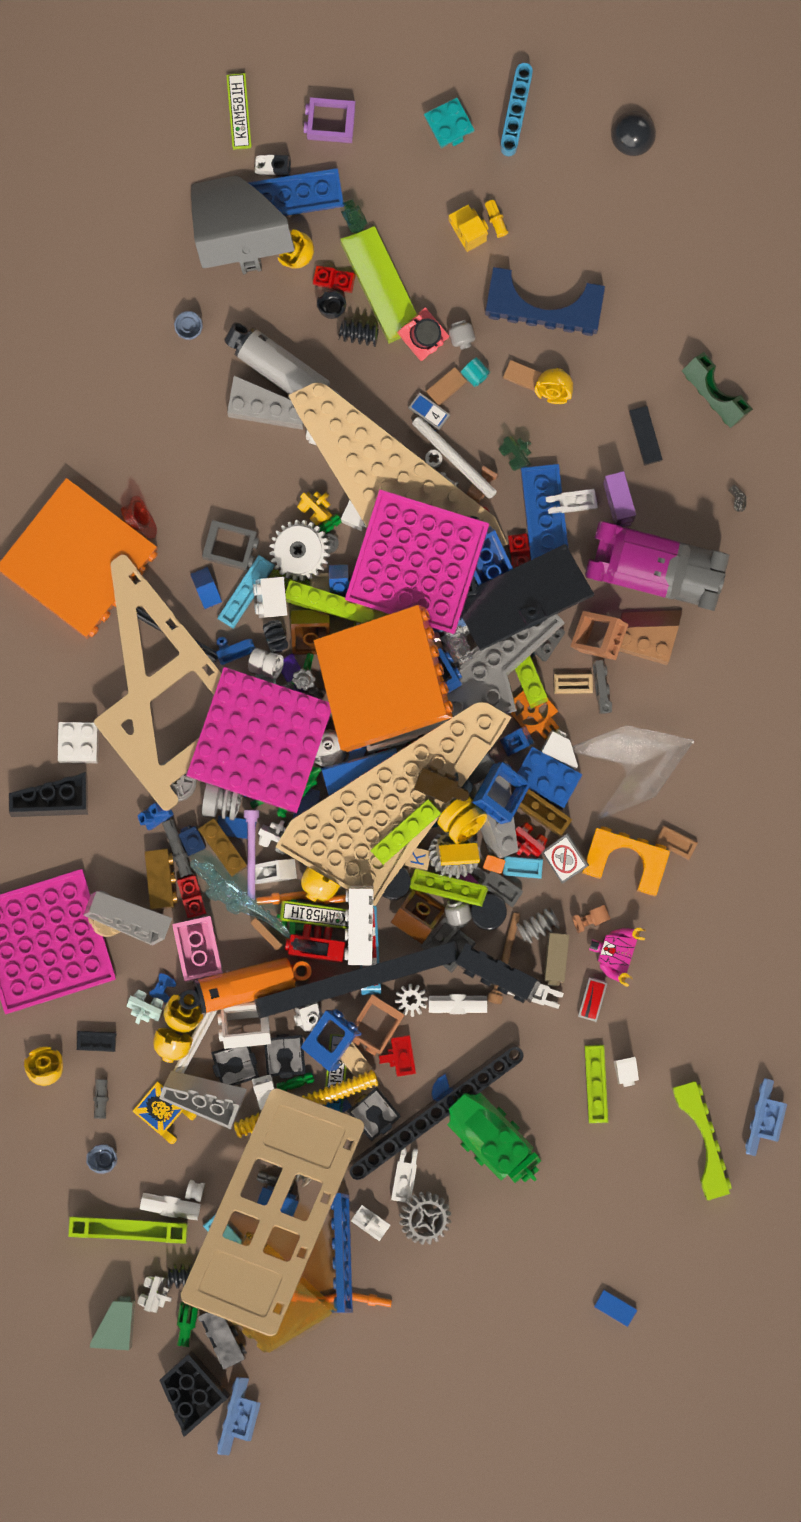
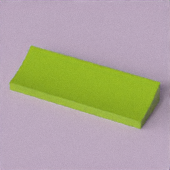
(379, 281)

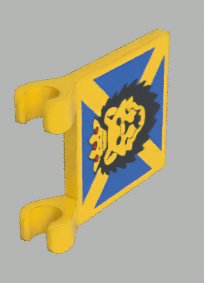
(159, 1113)

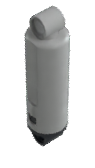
(271, 359)

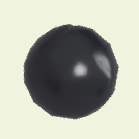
(331, 304)

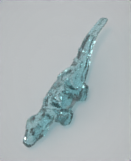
(233, 896)

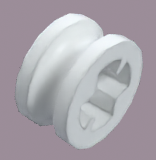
(433, 453)

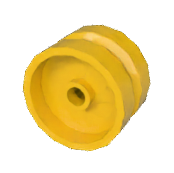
(462, 820)

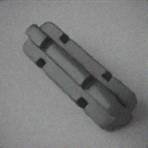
(270, 1179)

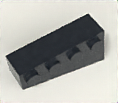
(52, 799)
(497, 973)

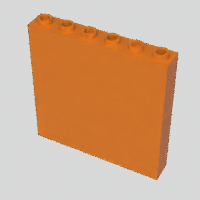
(68, 557)
(383, 678)

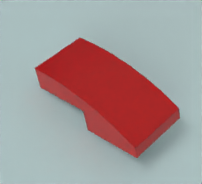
(333, 279)
(519, 549)
(191, 896)

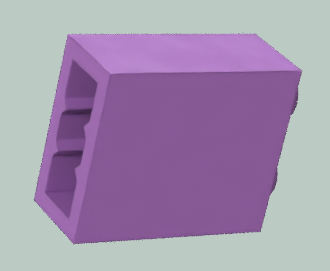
(619, 499)

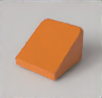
(494, 864)

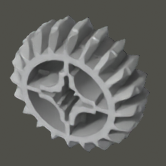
(456, 870)
(432, 1214)

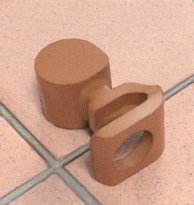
(473, 492)
(596, 917)

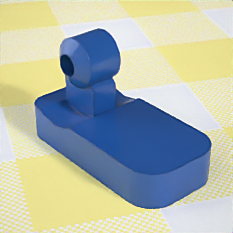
(230, 653)

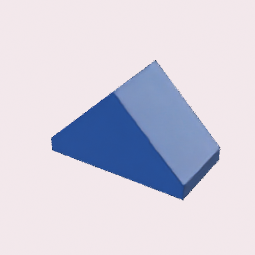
(206, 588)
(516, 741)

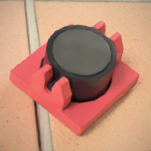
(424, 334)

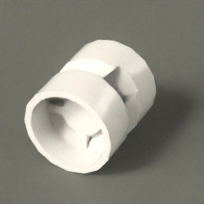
(265, 663)

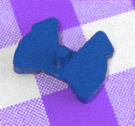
(158, 992)

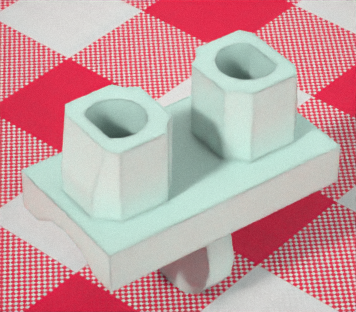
(143, 1010)

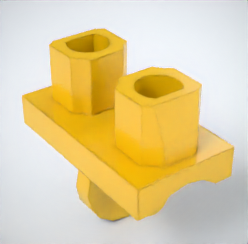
(309, 501)

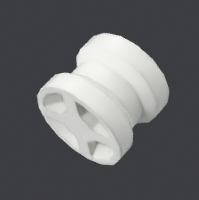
(195, 1190)

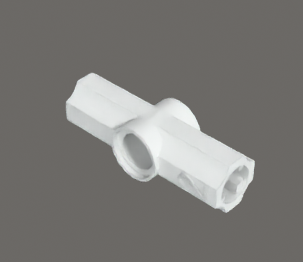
(457, 1004)
(170, 1206)

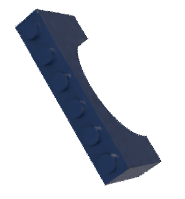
(507, 304)

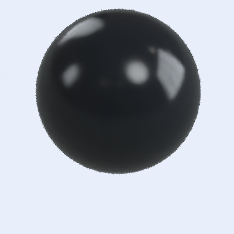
(633, 133)

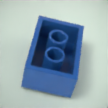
(492, 559)
(549, 777)

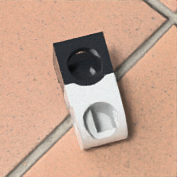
(273, 165)

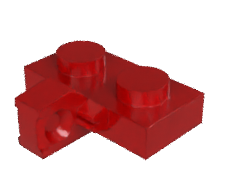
(400, 1056)

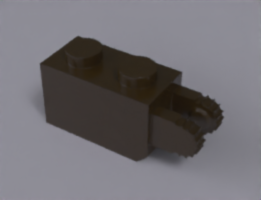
(439, 786)

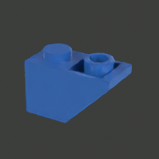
(338, 579)

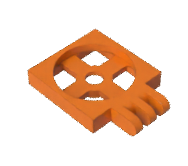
(543, 723)

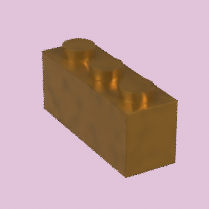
(544, 813)
(222, 847)
(160, 879)

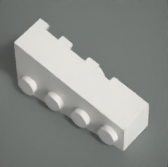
(360, 925)

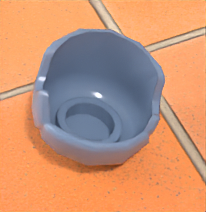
(188, 325)
(102, 1159)

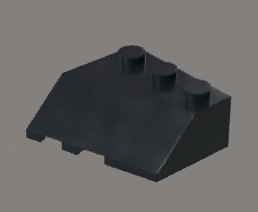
(192, 1392)

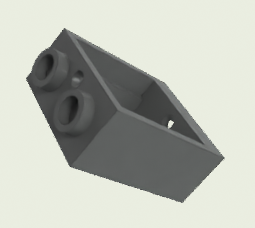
(211, 540)

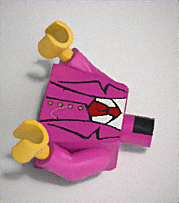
(617, 952)

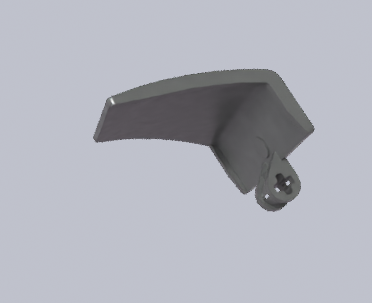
(236, 224)

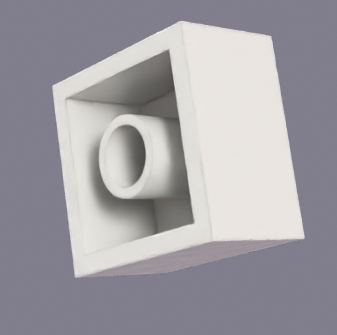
(270, 597)
(78, 742)

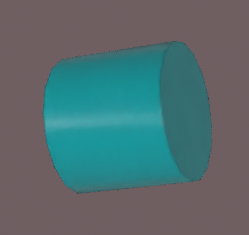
(475, 372)

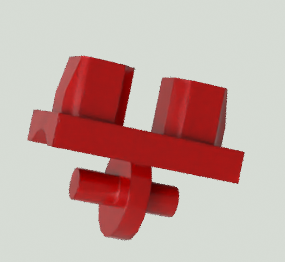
(527, 843)

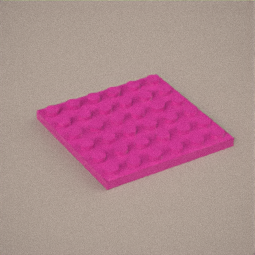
(417, 558)
(259, 740)
(49, 943)

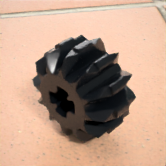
(275, 636)

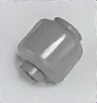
(461, 334)
(458, 913)

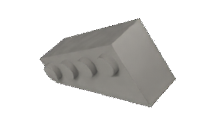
(261, 405)
(498, 837)
(127, 917)
(204, 1097)

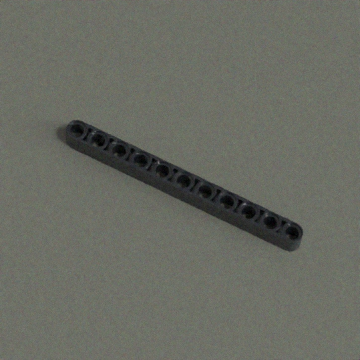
(357, 979)
(425, 1113)

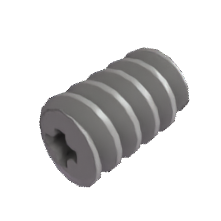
(538, 925)

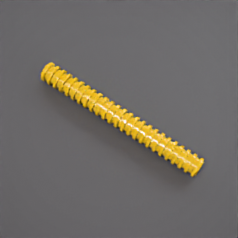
(322, 1097)

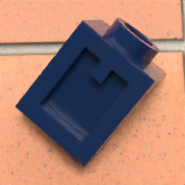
(191, 840)

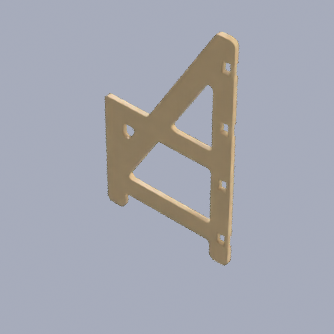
(140, 748)

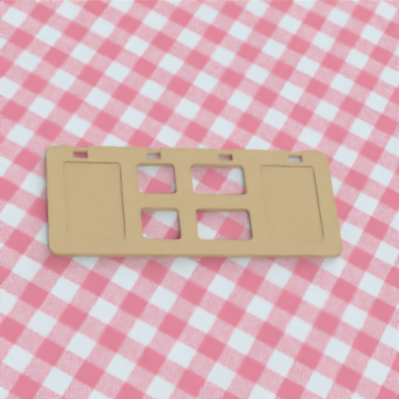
(241, 1279)

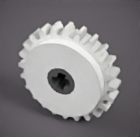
(288, 556)

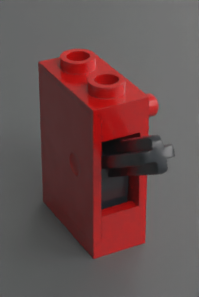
(315, 947)

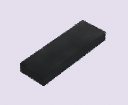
(645, 435)

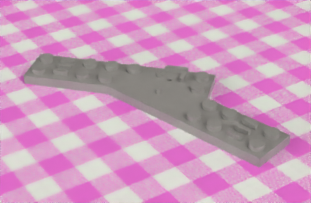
(487, 677)

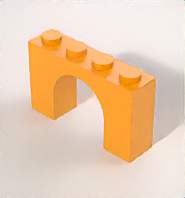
(653, 857)

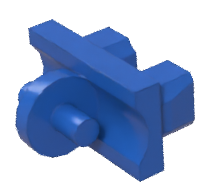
(154, 816)

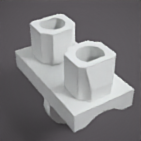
(270, 833)
(370, 1223)
(157, 1294)

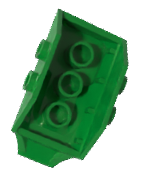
(488, 1134)

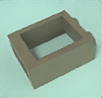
(556, 958)

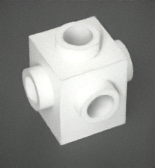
(308, 1016)

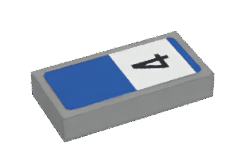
(429, 411)

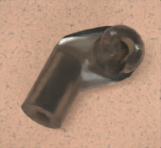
(740, 498)

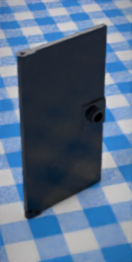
(525, 597)

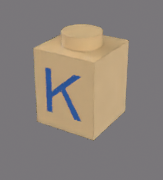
(418, 859)

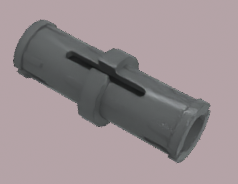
(100, 1099)

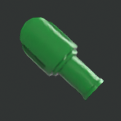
(186, 1322)

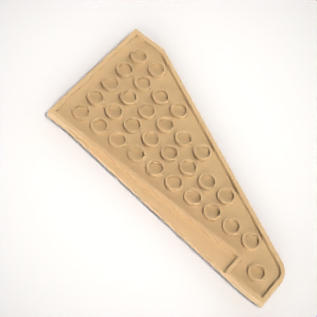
(371, 459)
(346, 825)

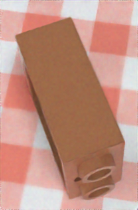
(609, 648)
(387, 1009)

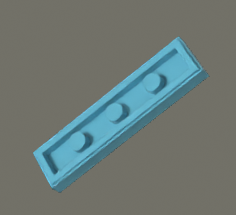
(244, 593)

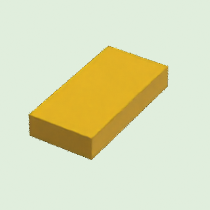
(459, 854)

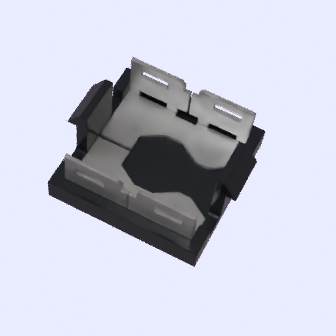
(285, 1056)
(235, 1065)
(375, 1113)

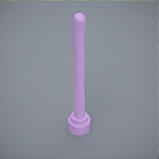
(251, 817)

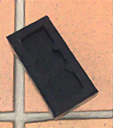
(96, 1041)

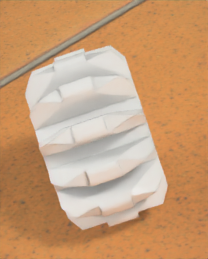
(408, 994)

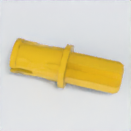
(496, 218)

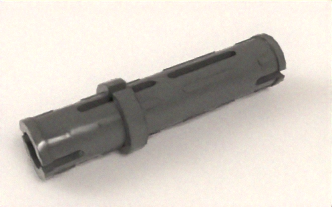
(179, 854)

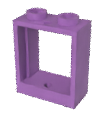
(346, 137)

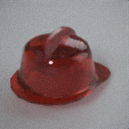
(138, 517)

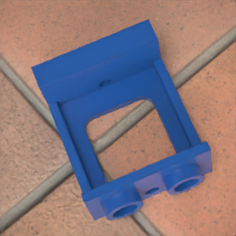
(328, 1059)

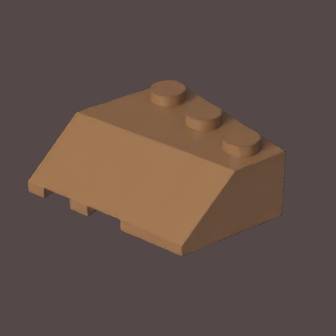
(650, 634)

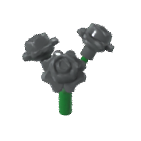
(305, 679)

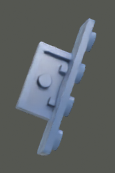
(767, 1119)
(240, 1417)

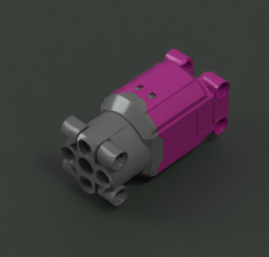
(658, 565)

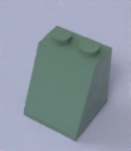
(117, 1326)

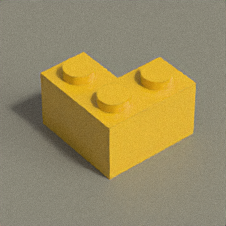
(469, 227)

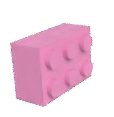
(197, 948)

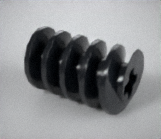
(358, 332)
(178, 1275)

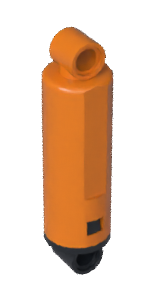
(243, 985)

